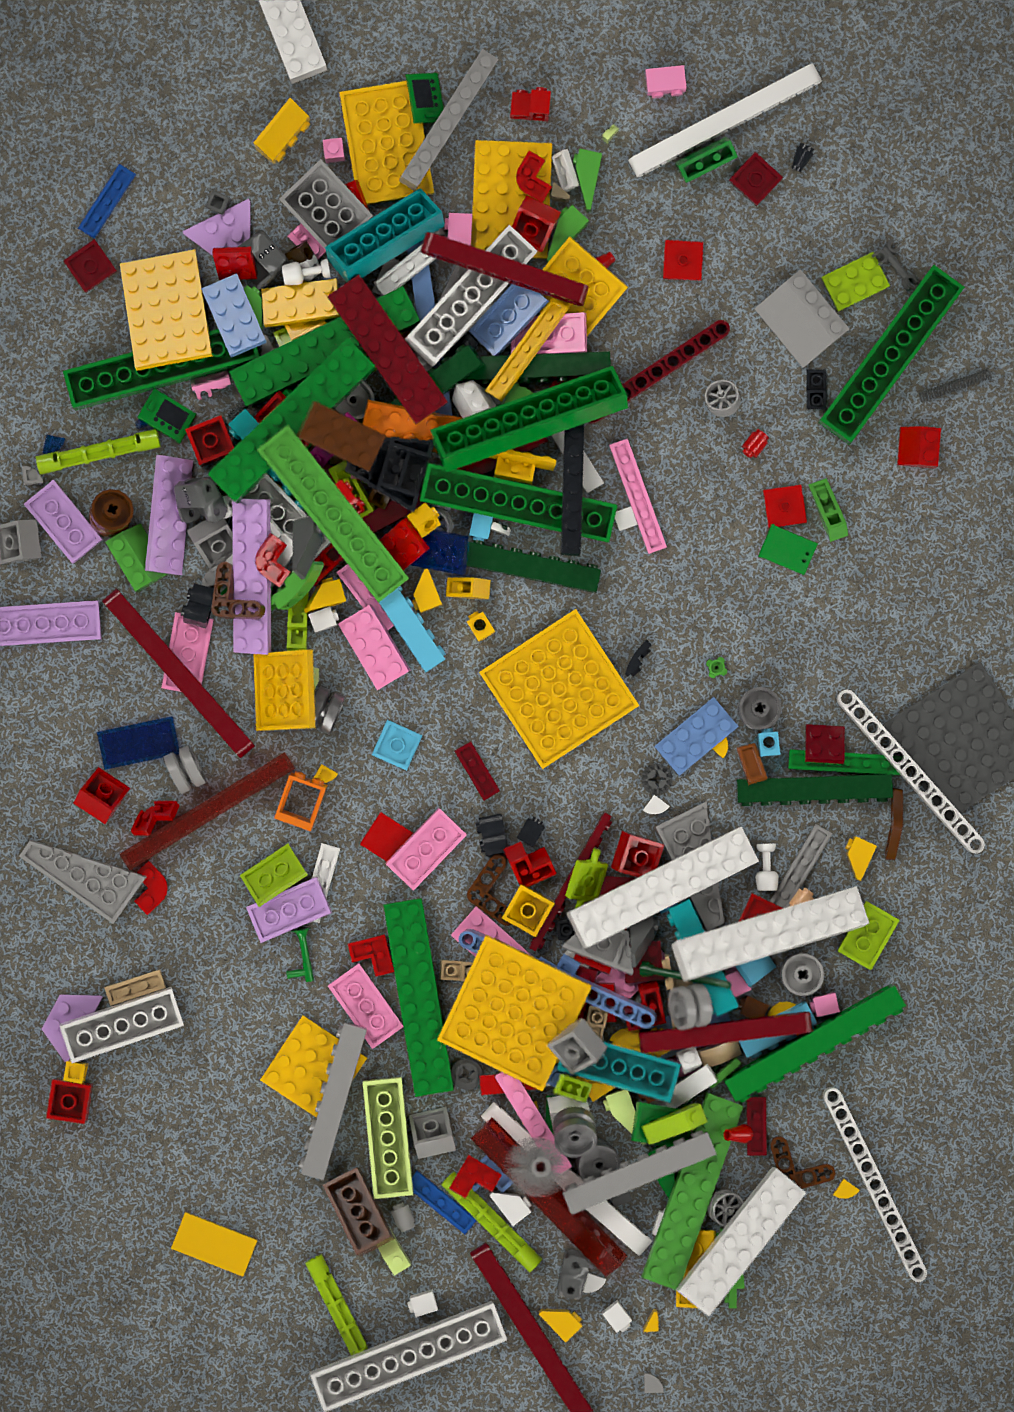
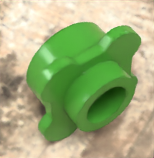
(715, 672)

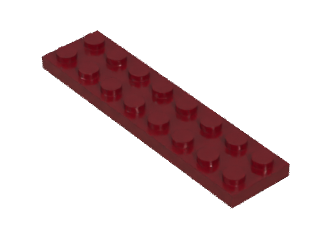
(387, 349)

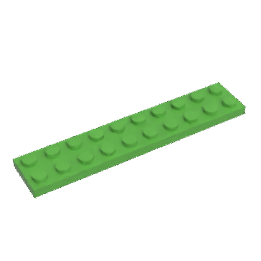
(332, 513)
(690, 1198)

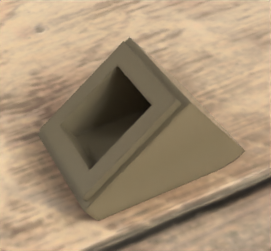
(559, 194)

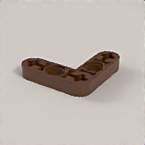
(227, 599)
(896, 825)
(478, 885)
(797, 1175)

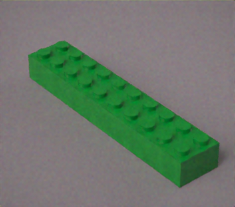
(891, 354)
(297, 359)
(118, 377)
(325, 385)
(529, 418)
(512, 501)
(418, 996)
(809, 1045)

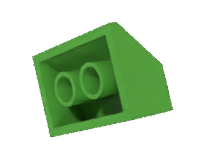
(130, 553)

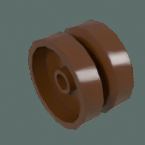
(116, 503)

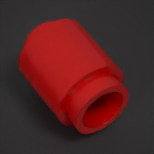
(755, 444)

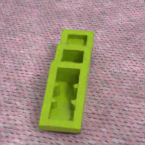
(297, 626)

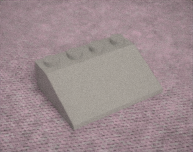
(325, 205)
(801, 318)

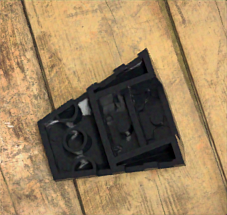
(397, 469)

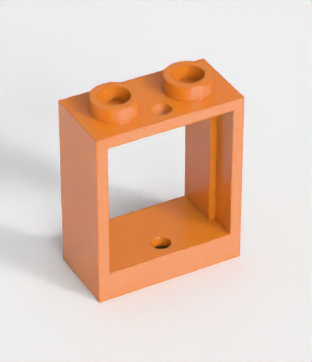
(293, 818)

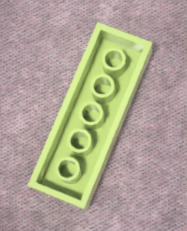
(388, 1137)

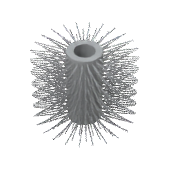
(543, 1168)

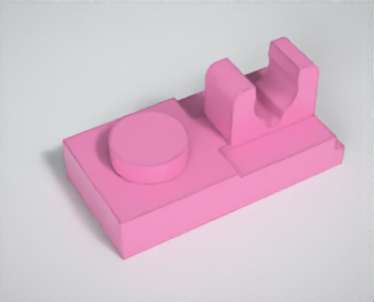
(301, 234)
(206, 383)

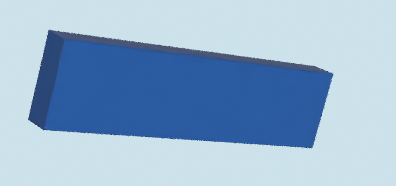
(106, 201)
(442, 1203)

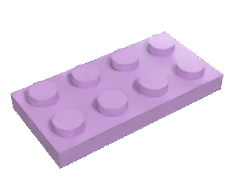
(63, 521)
(289, 910)

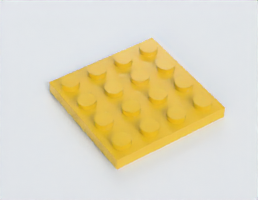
(579, 265)
(284, 690)
(302, 1065)

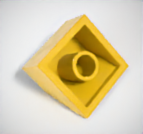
(528, 910)

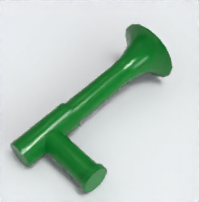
(307, 967)

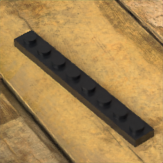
(572, 491)

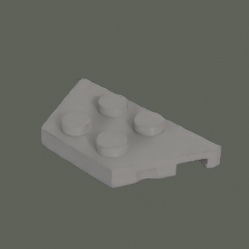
(611, 951)

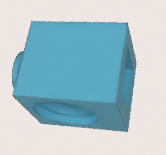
(480, 527)
(764, 751)

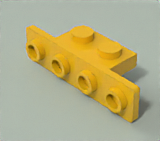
(520, 466)

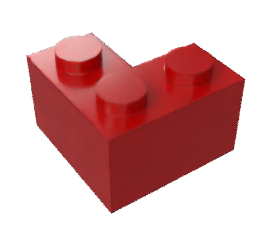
(531, 105)
(529, 867)
(651, 998)

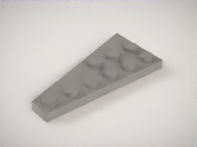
(682, 836)

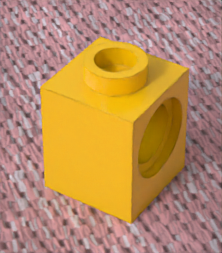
(424, 519)
(487, 631)
(75, 1072)

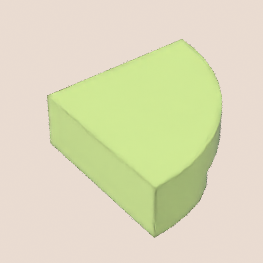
(609, 133)

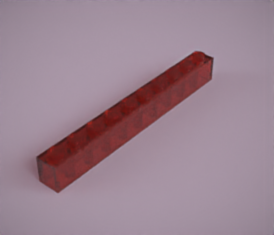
(207, 811)
(576, 1227)

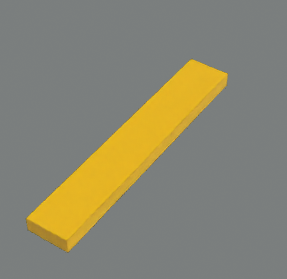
(526, 349)

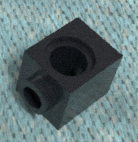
(531, 831)

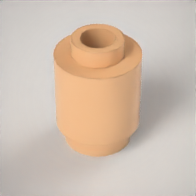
(801, 896)

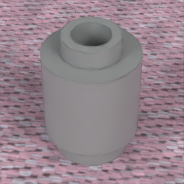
(403, 1216)

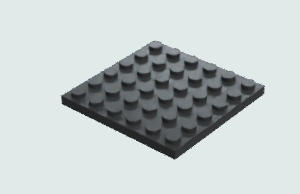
(960, 738)

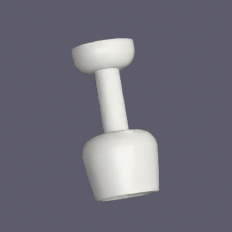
(294, 273)
(766, 879)

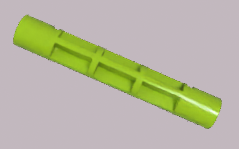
(111, 448)
(496, 1226)
(336, 1304)

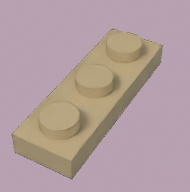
(135, 987)

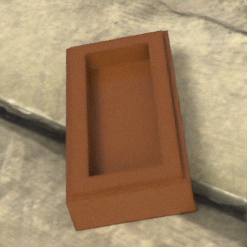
(751, 763)

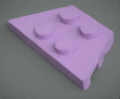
(223, 230)
(66, 1009)

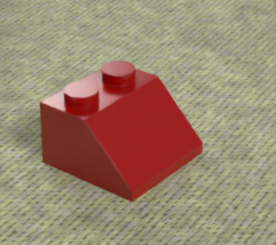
(535, 222)
(919, 446)
(101, 795)
(636, 855)

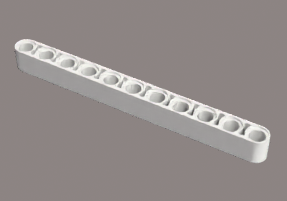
(725, 119)
(919, 775)
(881, 1190)
(604, 1211)

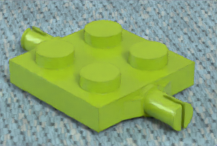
(587, 879)

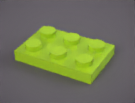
(855, 282)
(273, 875)
(868, 942)

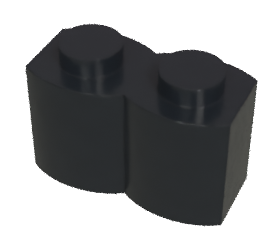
(198, 608)
(492, 834)

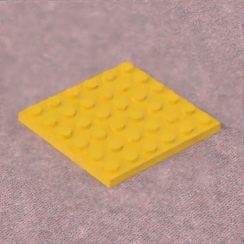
(559, 689)
(512, 1012)

